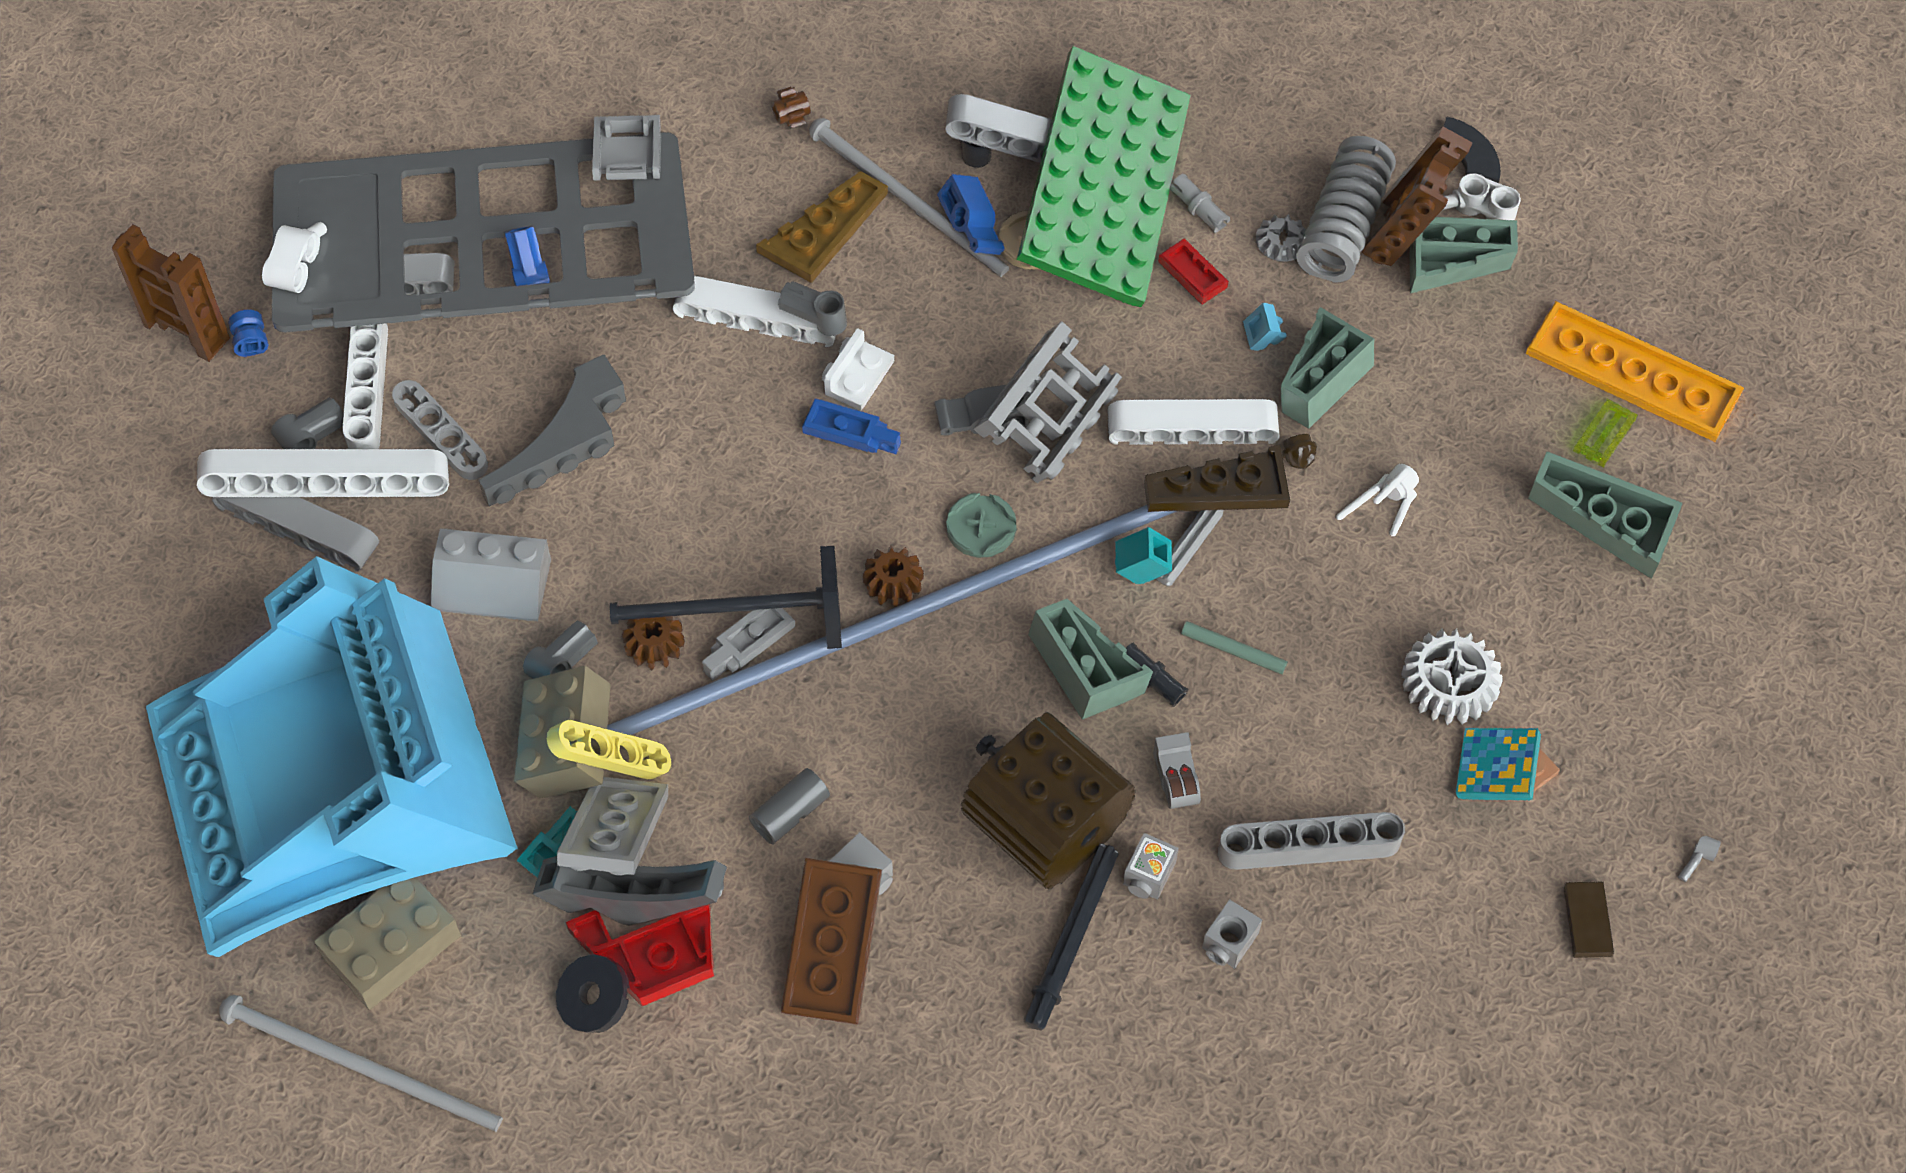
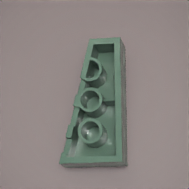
(1607, 510)

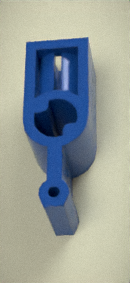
(971, 213)

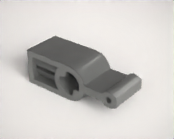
(966, 412)

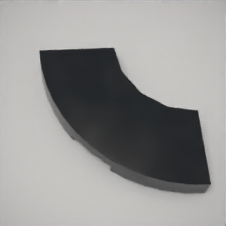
(1482, 156)

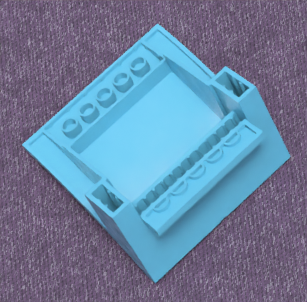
(325, 759)

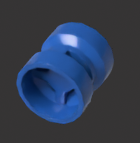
(248, 333)

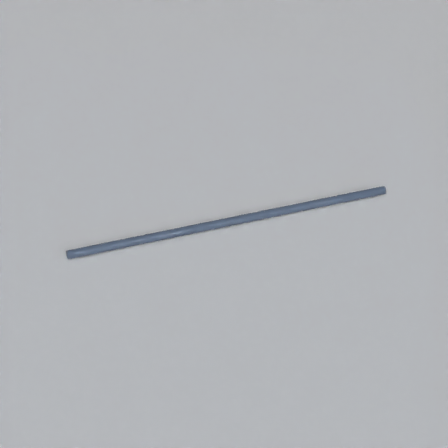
(885, 621)

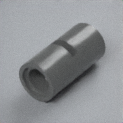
(788, 805)

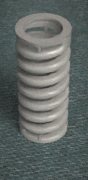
(1353, 211)

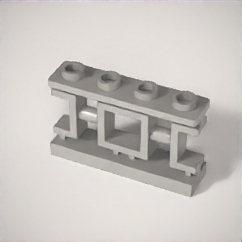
(1029, 385)

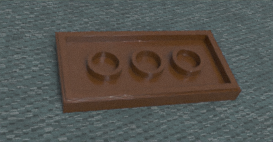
(831, 941)

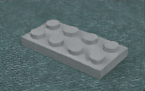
(613, 826)

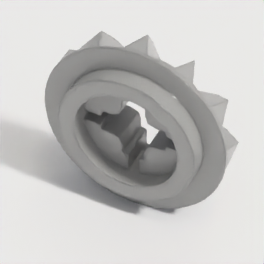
(1268, 238)

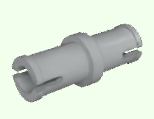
(1199, 203)

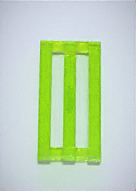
(1593, 453)

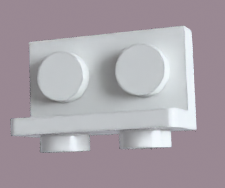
(856, 371)

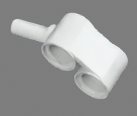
(1484, 196)
(290, 247)

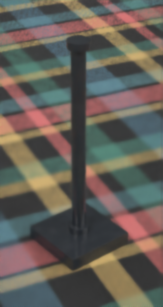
(824, 598)

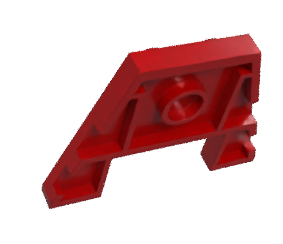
(657, 956)

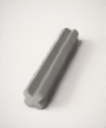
(1190, 542)

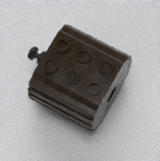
(1046, 799)

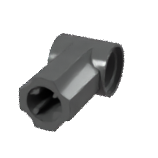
(821, 308)
(309, 427)
(561, 653)

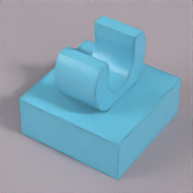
(1263, 327)

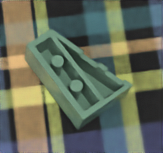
(1461, 250)
(1325, 368)
(1085, 661)

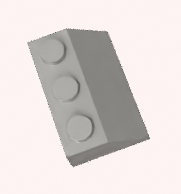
(489, 574)

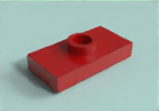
(1193, 271)

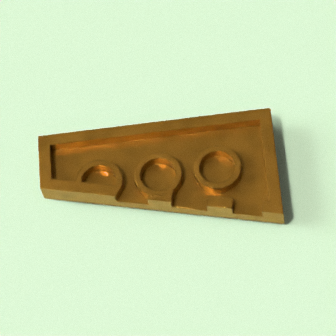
(824, 228)

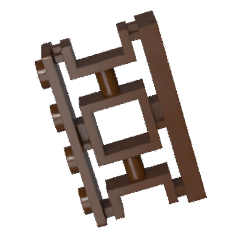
(1416, 197)
(171, 292)

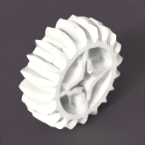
(1479, 673)

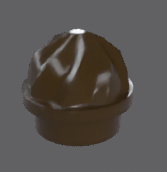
(1299, 451)

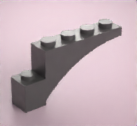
(569, 439)
(628, 897)

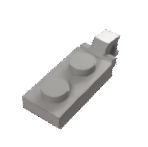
(746, 640)

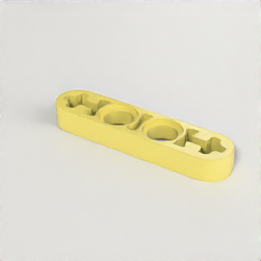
(609, 742)

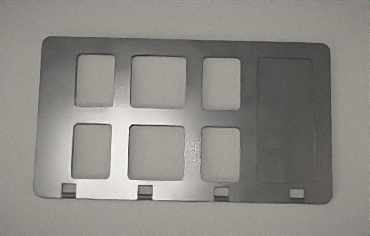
(362, 253)

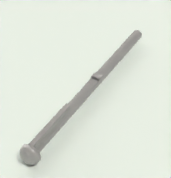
(821, 131)
(232, 1009)

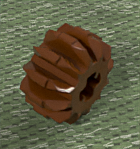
(886, 587)
(663, 640)

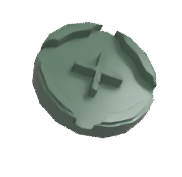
(981, 525)

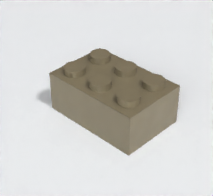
(550, 700)
(387, 939)

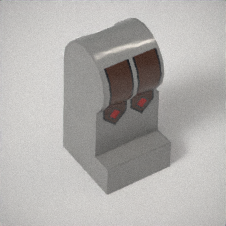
(1177, 770)

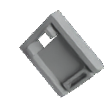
(626, 156)

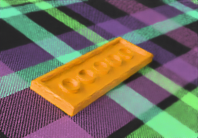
(1635, 371)

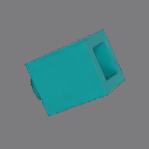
(1143, 556)

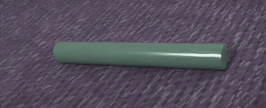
(1234, 647)

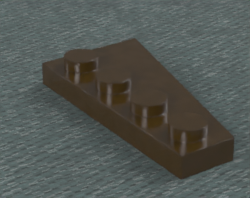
(1234, 484)

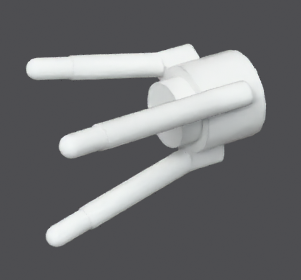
(1396, 486)

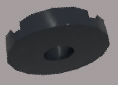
(573, 990)

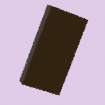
(1588, 919)

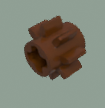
(791, 107)

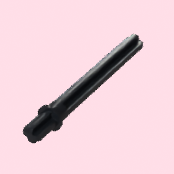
(1047, 991)

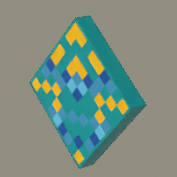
(1498, 764)

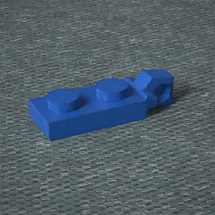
(850, 428)

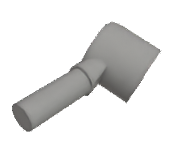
(1705, 848)

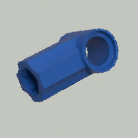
(526, 257)

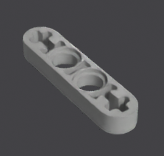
(443, 428)

